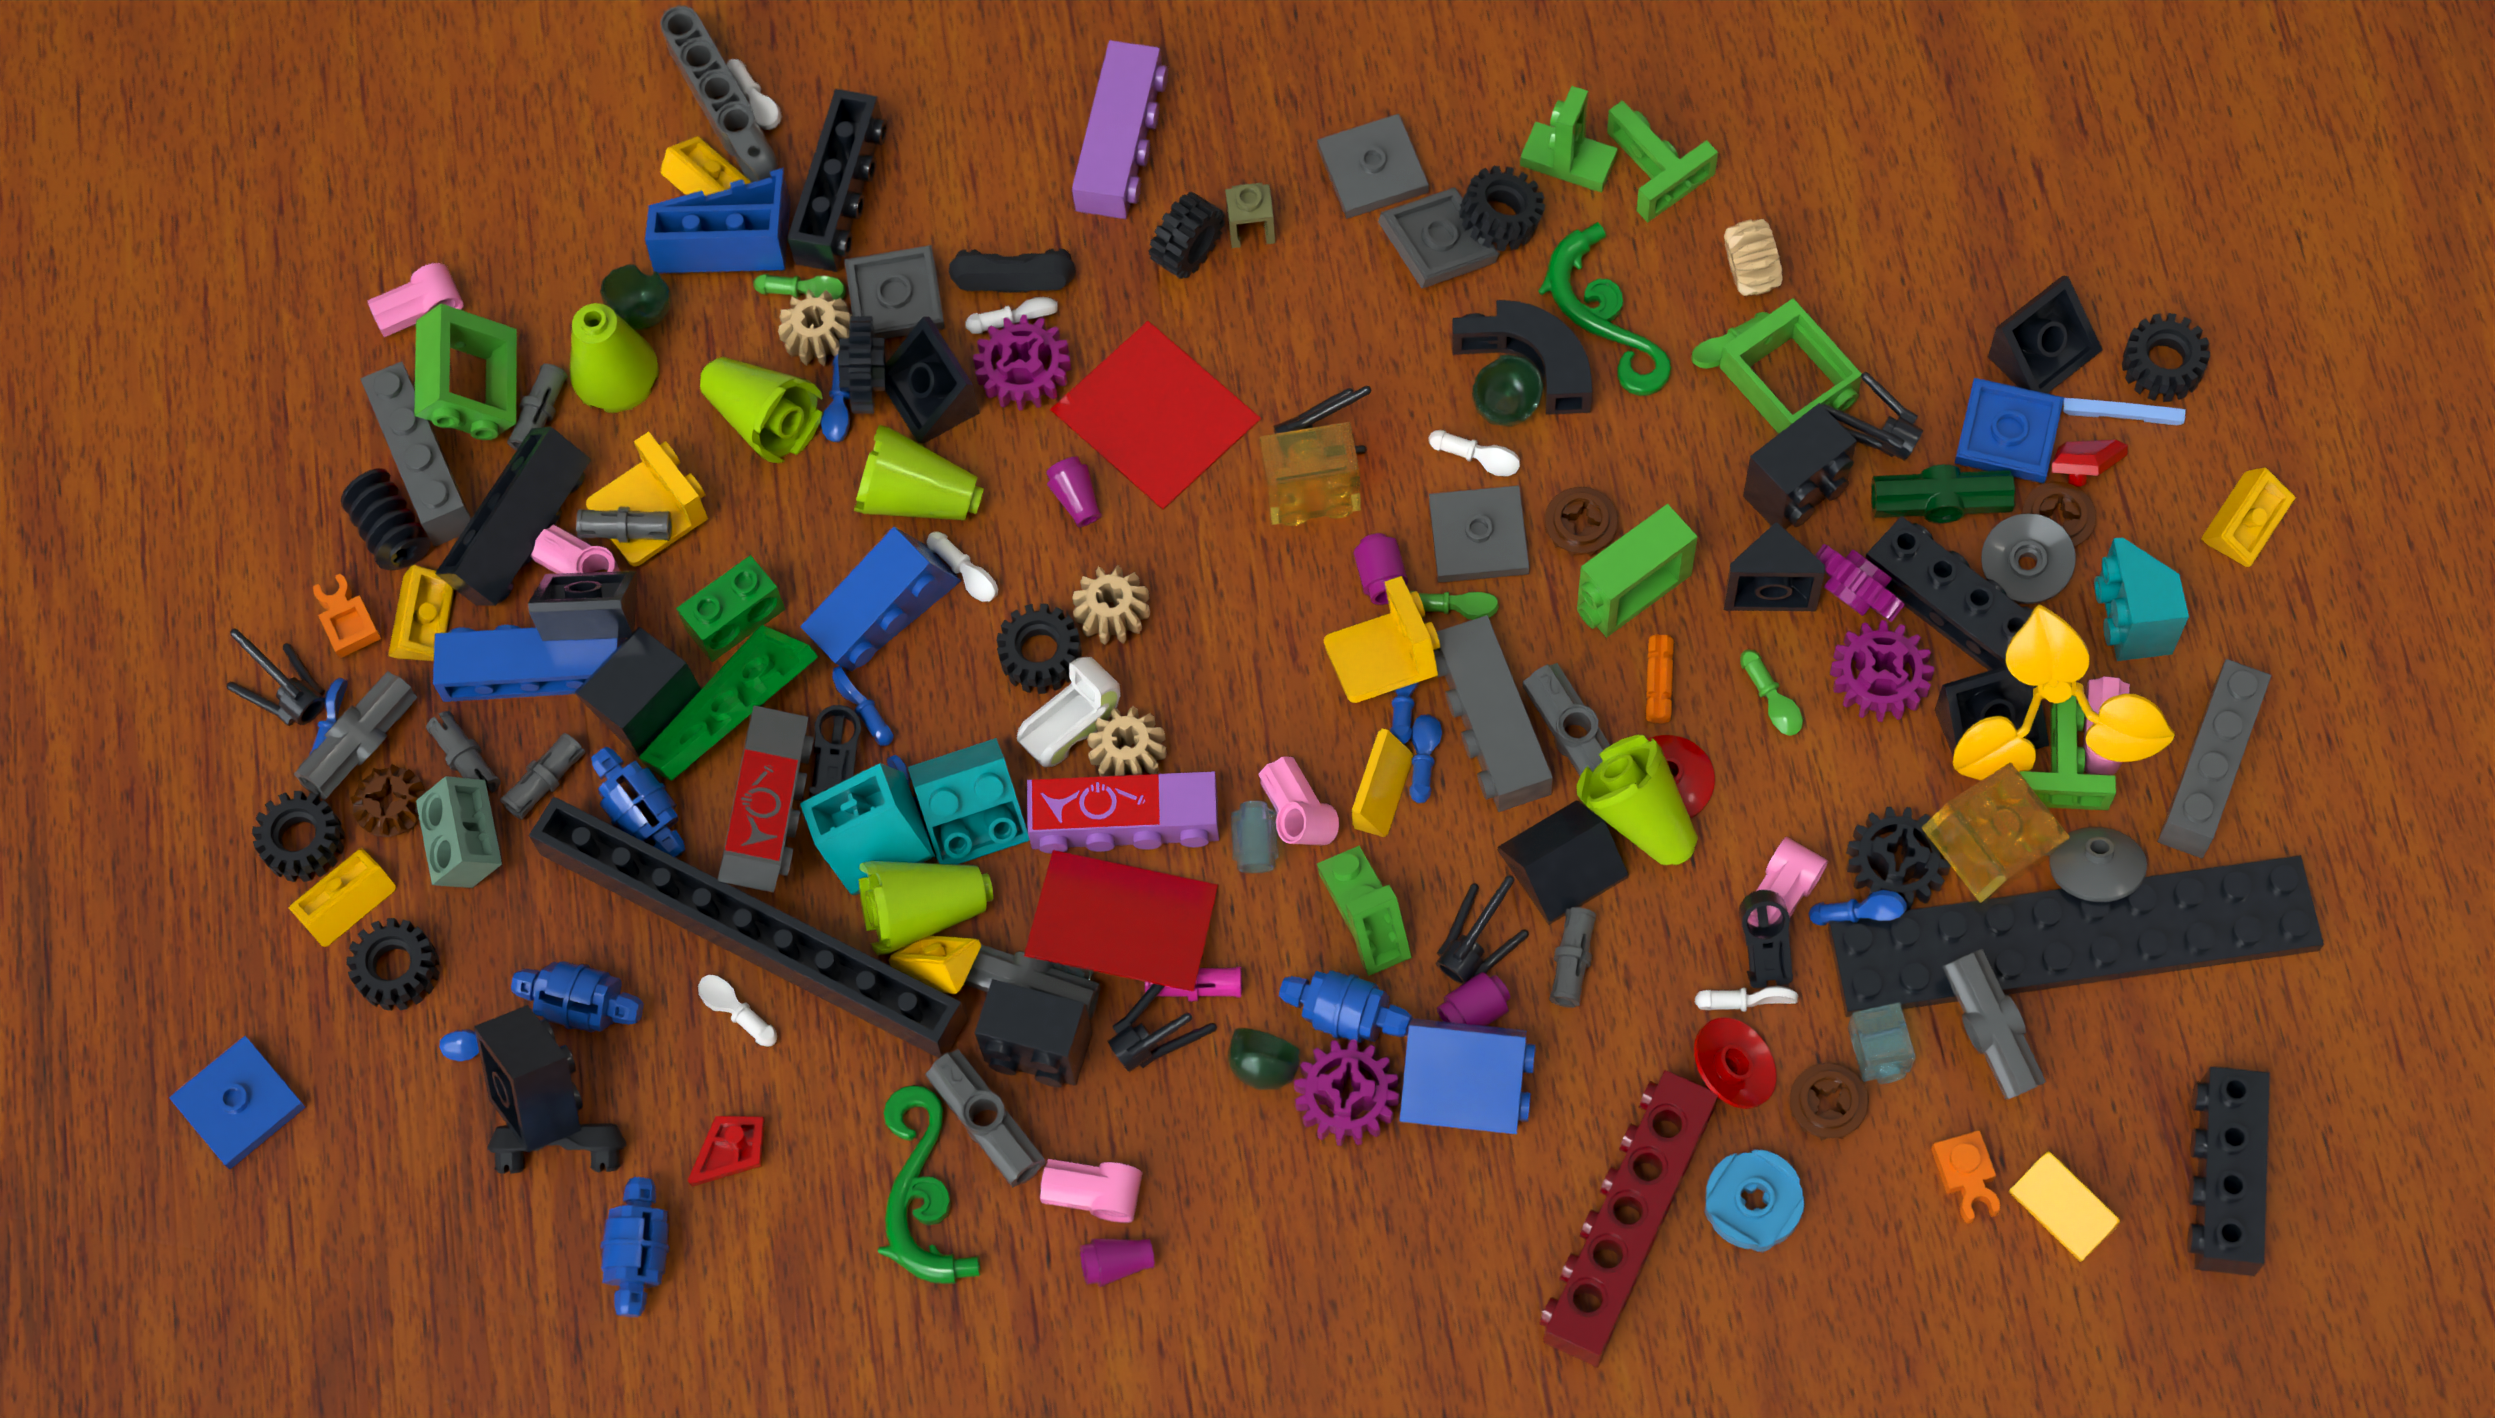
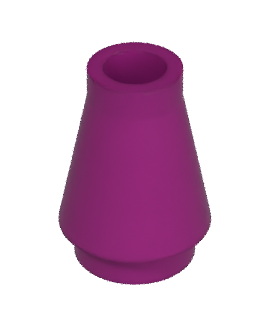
(1074, 489)
(1114, 1259)

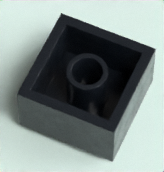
(1800, 469)
(1033, 1033)
(529, 1077)

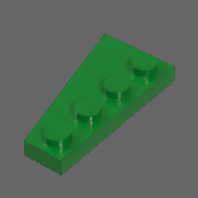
(745, 680)

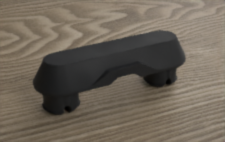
(1012, 273)
(600, 1139)

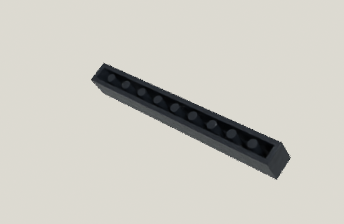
(749, 928)

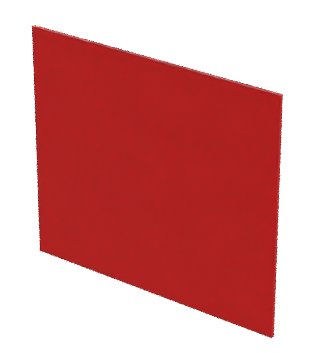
(1155, 414)
(1122, 920)

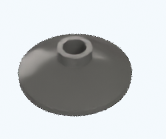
(2035, 538)
(2099, 864)

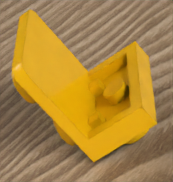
(649, 488)
(1387, 649)

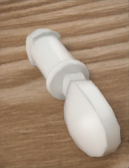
(764, 109)
(1032, 308)
(1493, 458)
(976, 579)
(721, 997)
(1740, 1000)

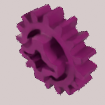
(1021, 368)
(1859, 583)
(1881, 690)
(1364, 1095)

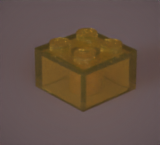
(1310, 474)
(1995, 832)

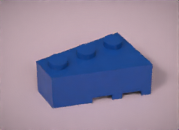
(723, 230)
(879, 599)

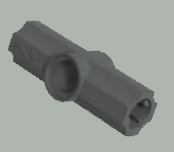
(1561, 708)
(355, 735)
(1031, 974)
(1994, 1024)
(1001, 1140)

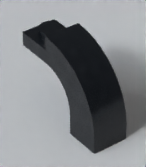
(1542, 340)

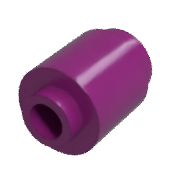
(1378, 561)
(1476, 1001)

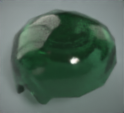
(636, 297)
(1507, 391)
(1262, 1059)

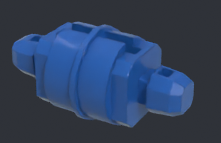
(649, 795)
(577, 996)
(1345, 1006)
(635, 1247)

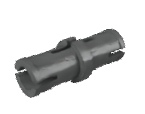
(538, 406)
(624, 524)
(461, 752)
(542, 776)
(1572, 957)

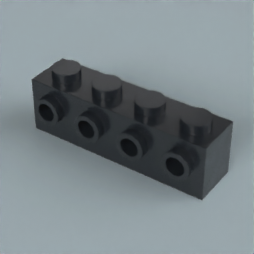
(836, 180)
(513, 516)
(1948, 593)
(2230, 1171)

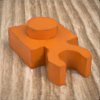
(346, 619)
(1967, 1168)

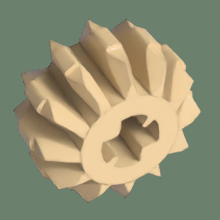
(1753, 257)
(799, 323)
(1098, 617)
(1126, 731)

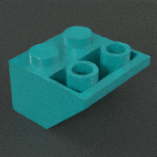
(2141, 602)
(969, 803)
(865, 822)

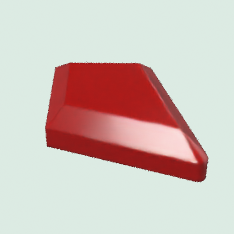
(2087, 458)
(729, 1148)

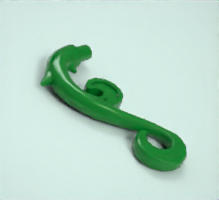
(1599, 319)
(907, 1186)

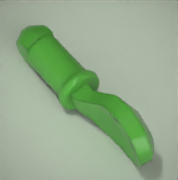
(794, 286)
(1709, 352)
(1470, 605)
(1781, 710)

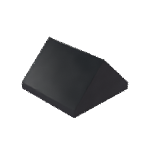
(2045, 339)
(929, 384)
(1774, 575)
(585, 605)
(639, 690)
(1985, 696)
(1564, 860)

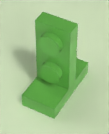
(1564, 150)
(1669, 175)
(2066, 783)
(1367, 909)

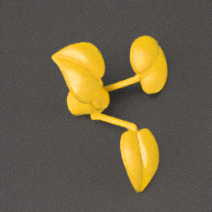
(2053, 659)

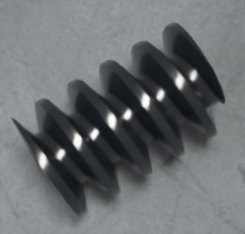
(384, 520)

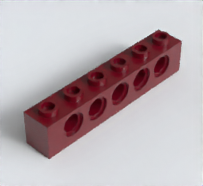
(1589, 1334)

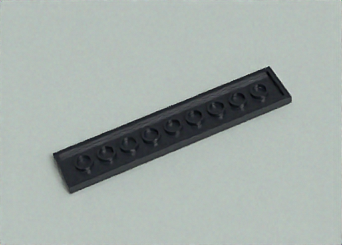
(2070, 941)

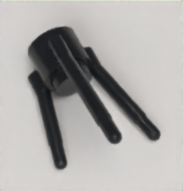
(1323, 410)
(1895, 436)
(299, 699)
(1462, 957)
(1138, 1046)

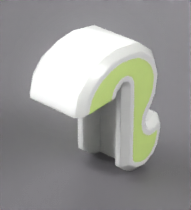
(1070, 713)

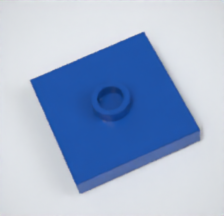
(2009, 430)
(237, 1102)

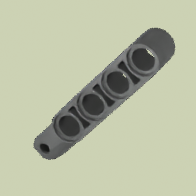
(715, 80)

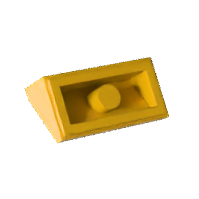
(698, 167)
(2249, 516)
(420, 613)
(1381, 785)
(343, 897)
(938, 961)
(2064, 1206)

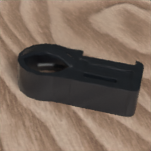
(834, 760)
(1768, 944)

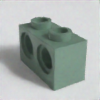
(458, 832)

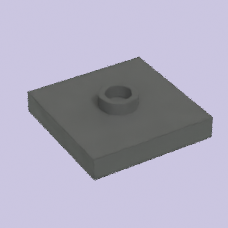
(1372, 166)
(1433, 238)
(895, 290)
(1478, 534)

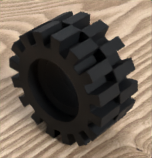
(1497, 226)
(1186, 235)
(2171, 335)
(1032, 624)
(281, 818)
(374, 946)

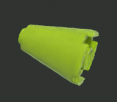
(610, 360)
(764, 406)
(914, 481)
(1640, 799)
(919, 900)

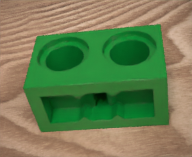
(731, 608)

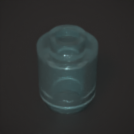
(1254, 837)

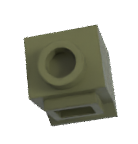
(1248, 205)

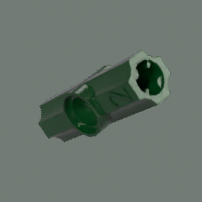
(1942, 494)

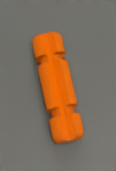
(1659, 679)

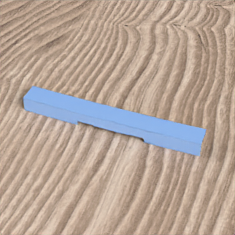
(2148, 413)

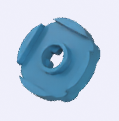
(1759, 1227)

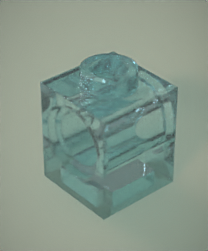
(1881, 1043)

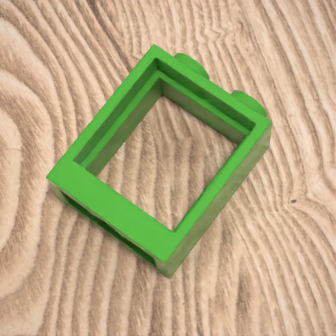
(1769, 334)
(496, 343)
(1636, 571)

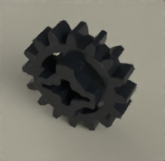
(862, 364)
(1879, 856)

